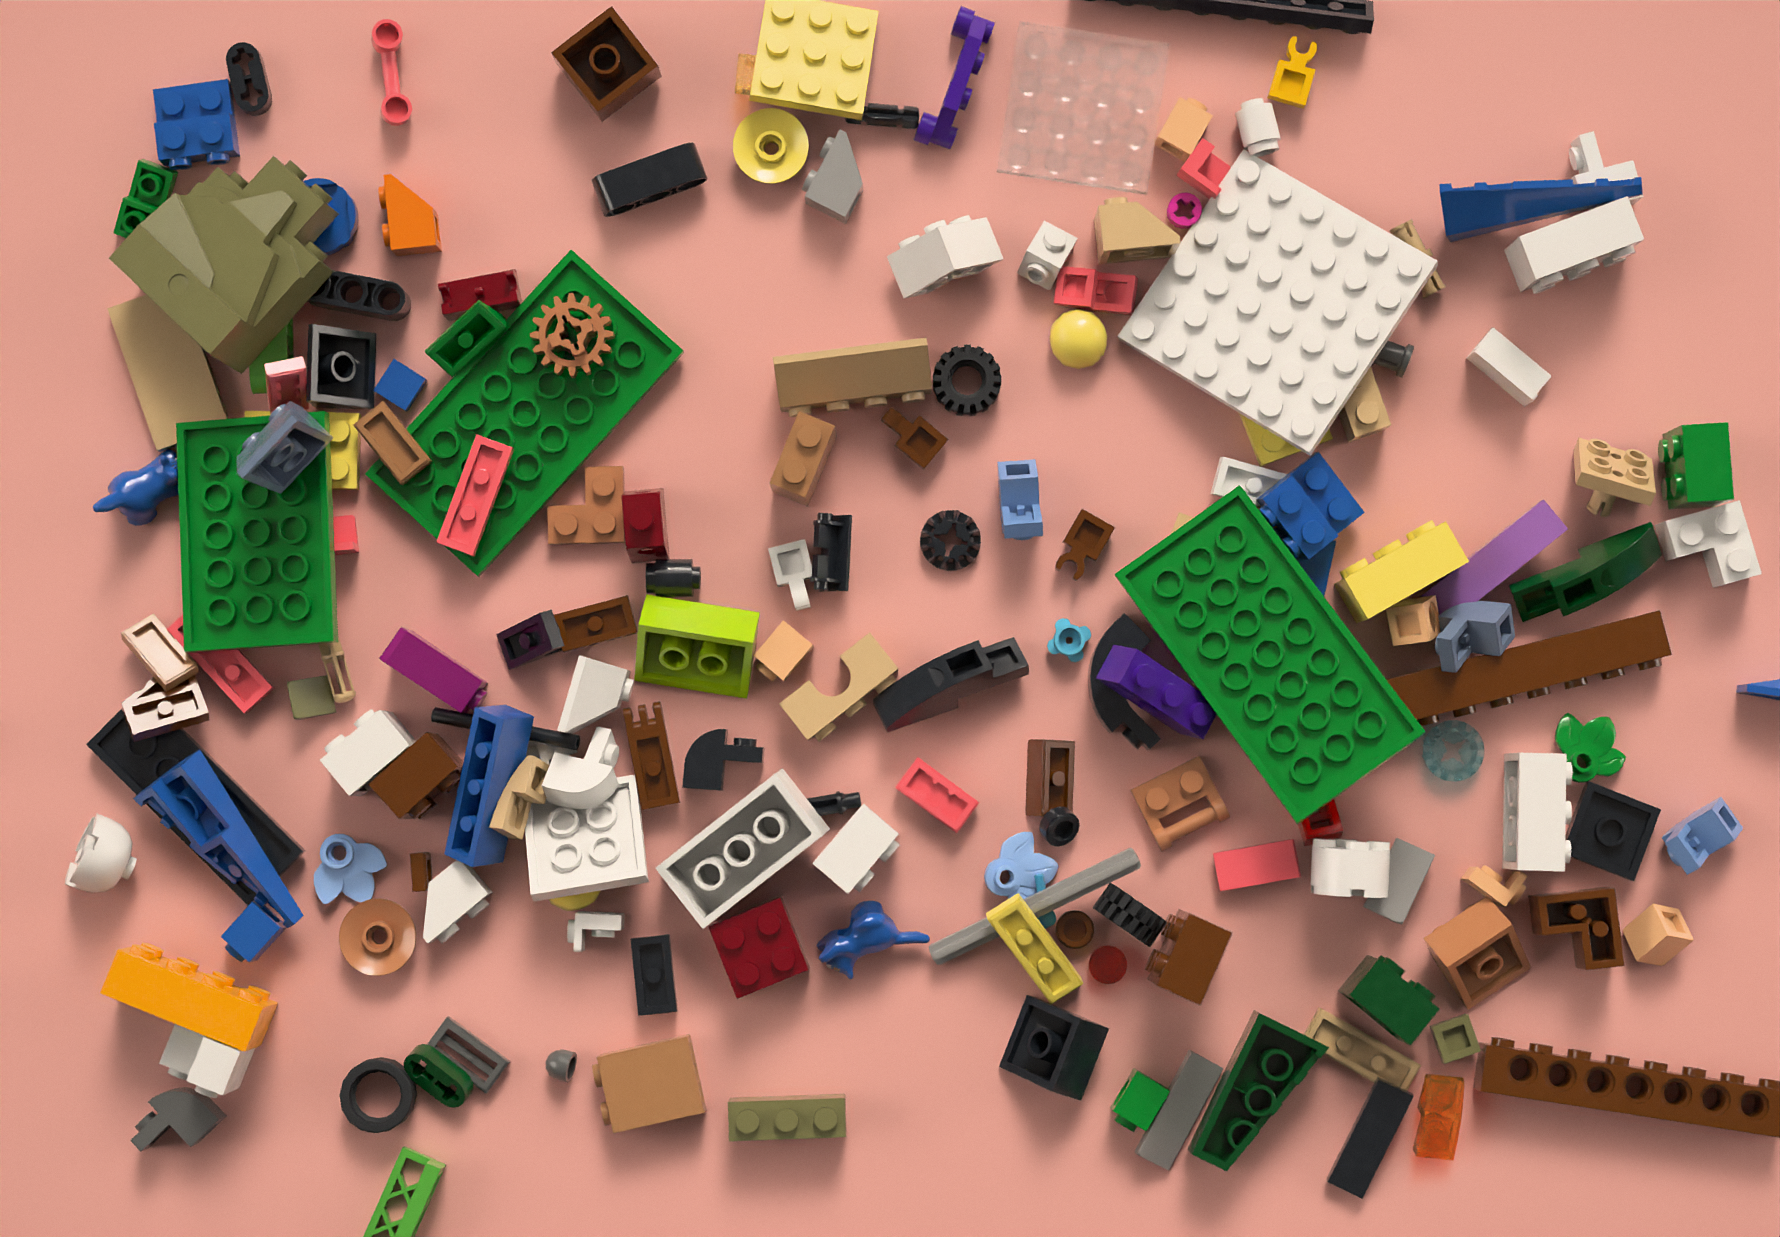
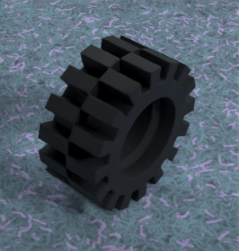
(962, 357)
(1130, 914)

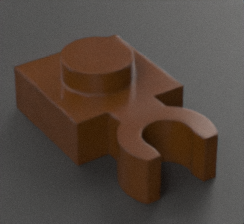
(1086, 539)

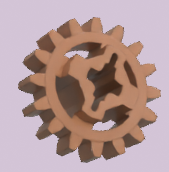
(555, 341)

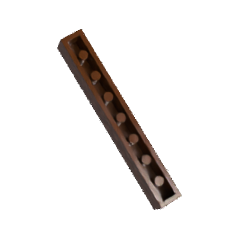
(1535, 668)

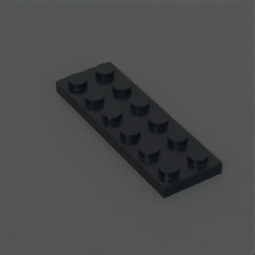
(147, 760)

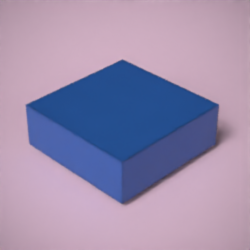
(400, 385)

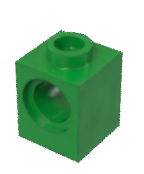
(1138, 1101)

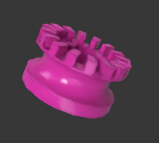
(1183, 222)

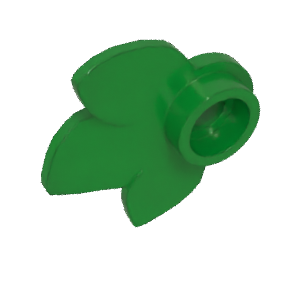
(1591, 743)

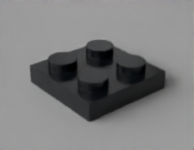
(1611, 830)

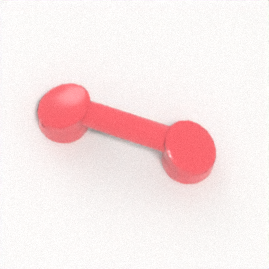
(386, 41)

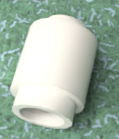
(1258, 127)

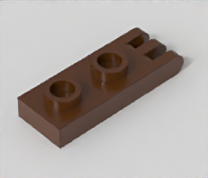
(651, 757)

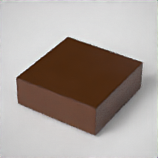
(420, 871)

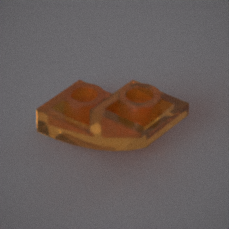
(1440, 1117)

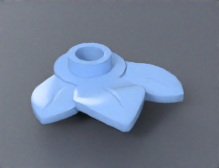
(1022, 863)
(350, 875)

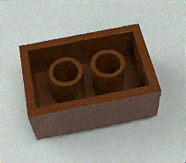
(1187, 956)

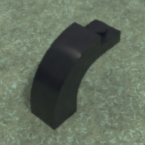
(1109, 705)

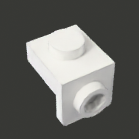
(1046, 255)

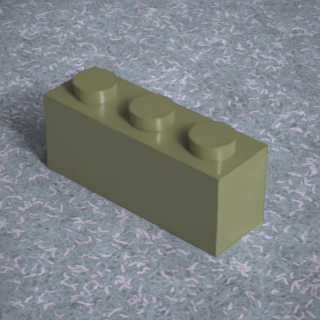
(787, 1117)

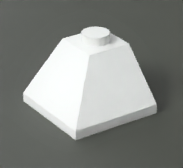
(594, 693)

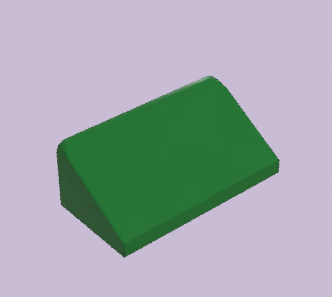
(466, 337)

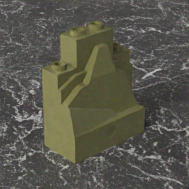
(233, 257)

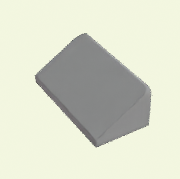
(1406, 874)

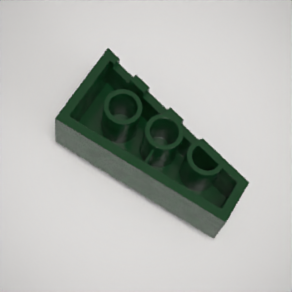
(1255, 1083)

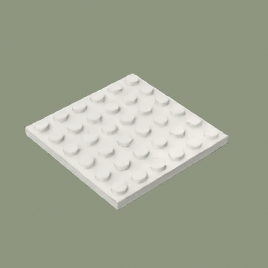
(1277, 301)

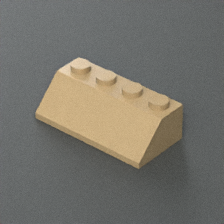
(853, 376)

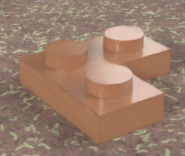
(601, 516)

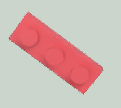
(475, 495)
(230, 671)

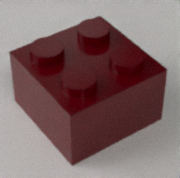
(759, 947)

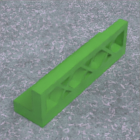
(416, 1204)

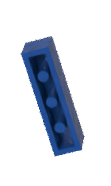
(492, 755)

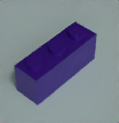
(1157, 691)

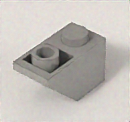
(838, 181)

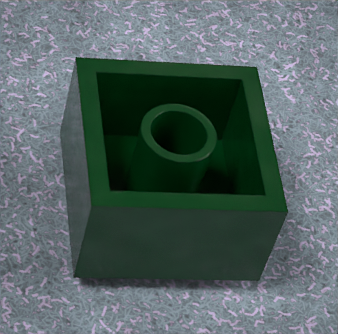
(1388, 999)

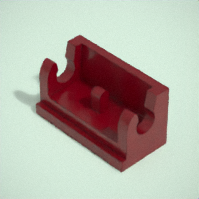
(496, 290)

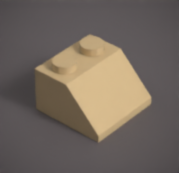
(1131, 233)

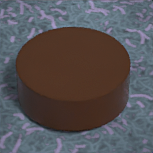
(1074, 929)

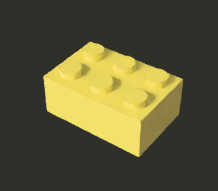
(1400, 570)

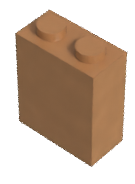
(803, 458)
(649, 1084)

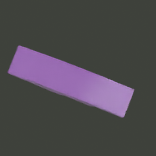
(1499, 558)

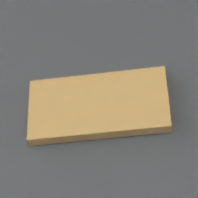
(166, 369)

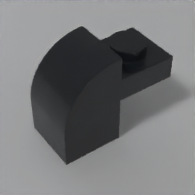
(707, 755)

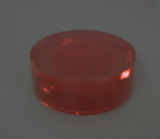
(1107, 964)

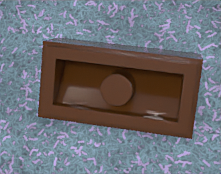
(1049, 775)

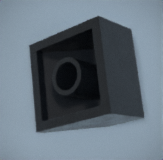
(1054, 1048)

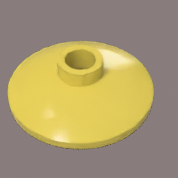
(767, 127)

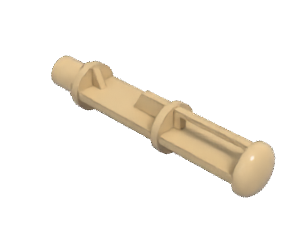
(332, 654)

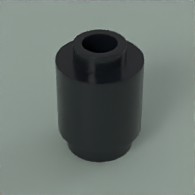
(672, 578)

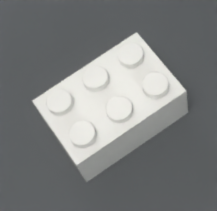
(1574, 246)
(1536, 811)

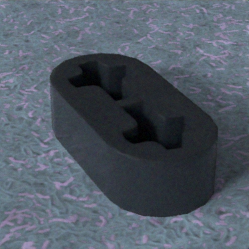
(240, 80)

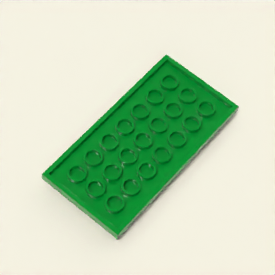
(522, 404)
(1269, 654)

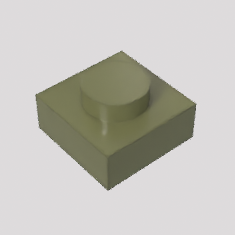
(1455, 1038)

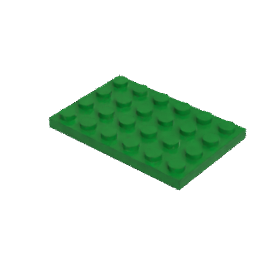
(253, 557)

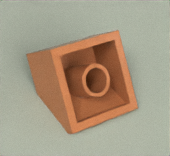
(1478, 952)

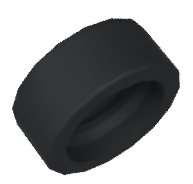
(348, 1095)

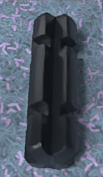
(888, 116)

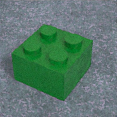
(1696, 466)

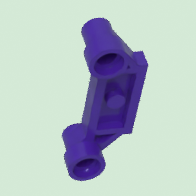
(974, 32)

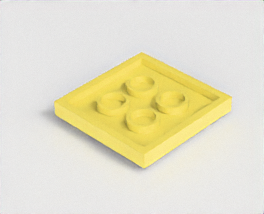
(814, 56)

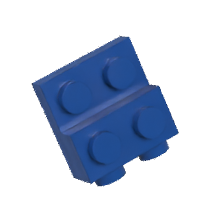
(195, 124)
(1309, 507)

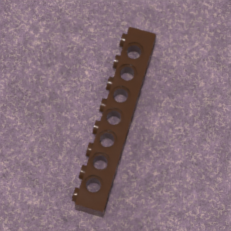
(1494, 1076)

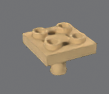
(1612, 474)

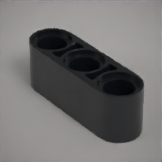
(649, 179)
(371, 301)

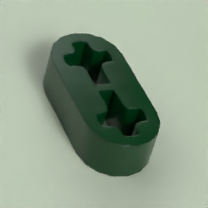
(438, 1075)

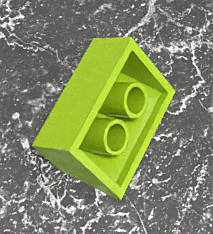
(696, 646)

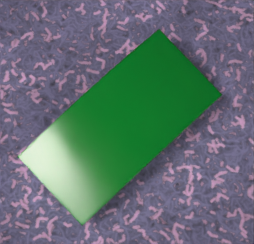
(148, 191)

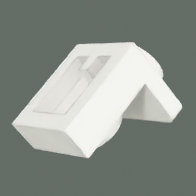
(602, 925)

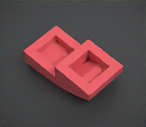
(1096, 290)
(1257, 864)

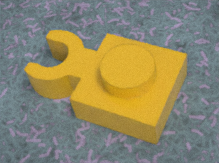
(1292, 79)

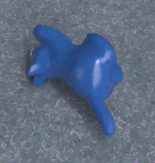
(141, 490)
(868, 933)

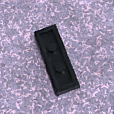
(1369, 1137)

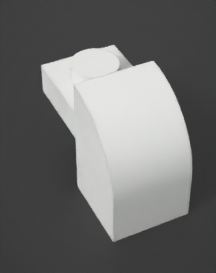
(1587, 160)
(585, 781)

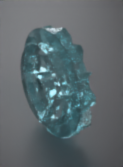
(1471, 750)

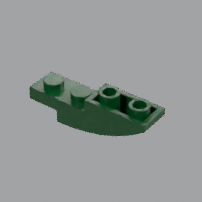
(1594, 576)

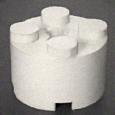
(1350, 868)

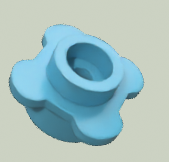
(1064, 630)

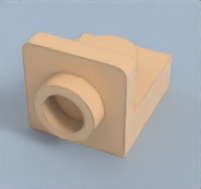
(1488, 884)

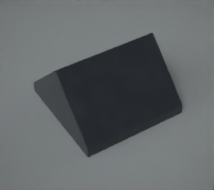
(340, 368)

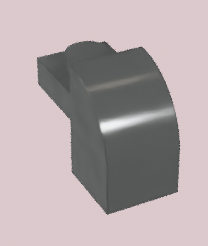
(182, 1109)

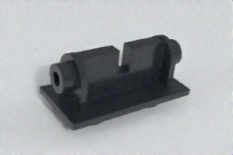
(832, 567)

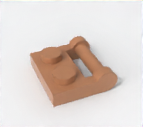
(1173, 791)

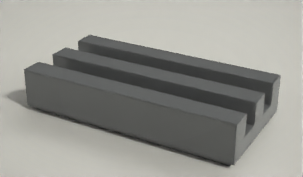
(493, 1073)

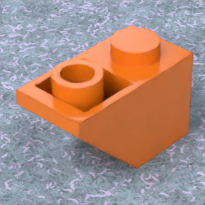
(411, 221)

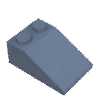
(282, 448)

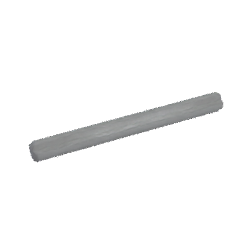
(1040, 903)

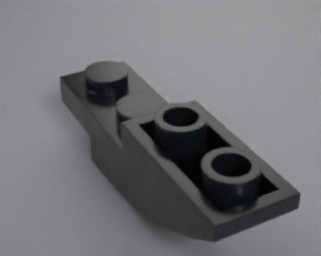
(944, 680)

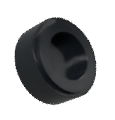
(1059, 826)

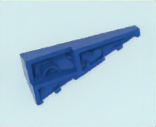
(1507, 205)
(202, 810)

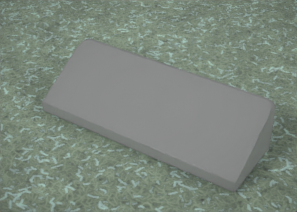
(1179, 1111)

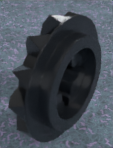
(961, 554)

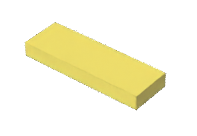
(1034, 948)

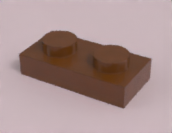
(596, 623)

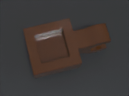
(918, 439)

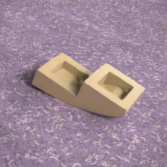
(518, 795)

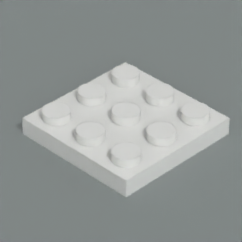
(586, 847)

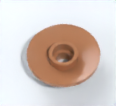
(358, 941)

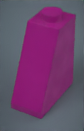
(434, 671)

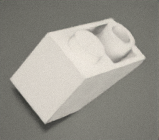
(450, 898)

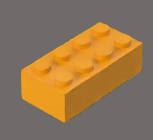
(190, 997)

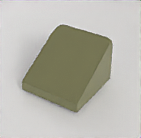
(311, 697)

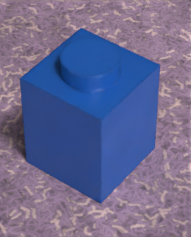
(252, 933)

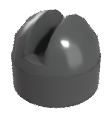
(561, 1064)

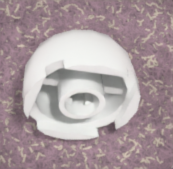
(101, 856)

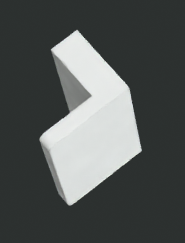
(1509, 367)

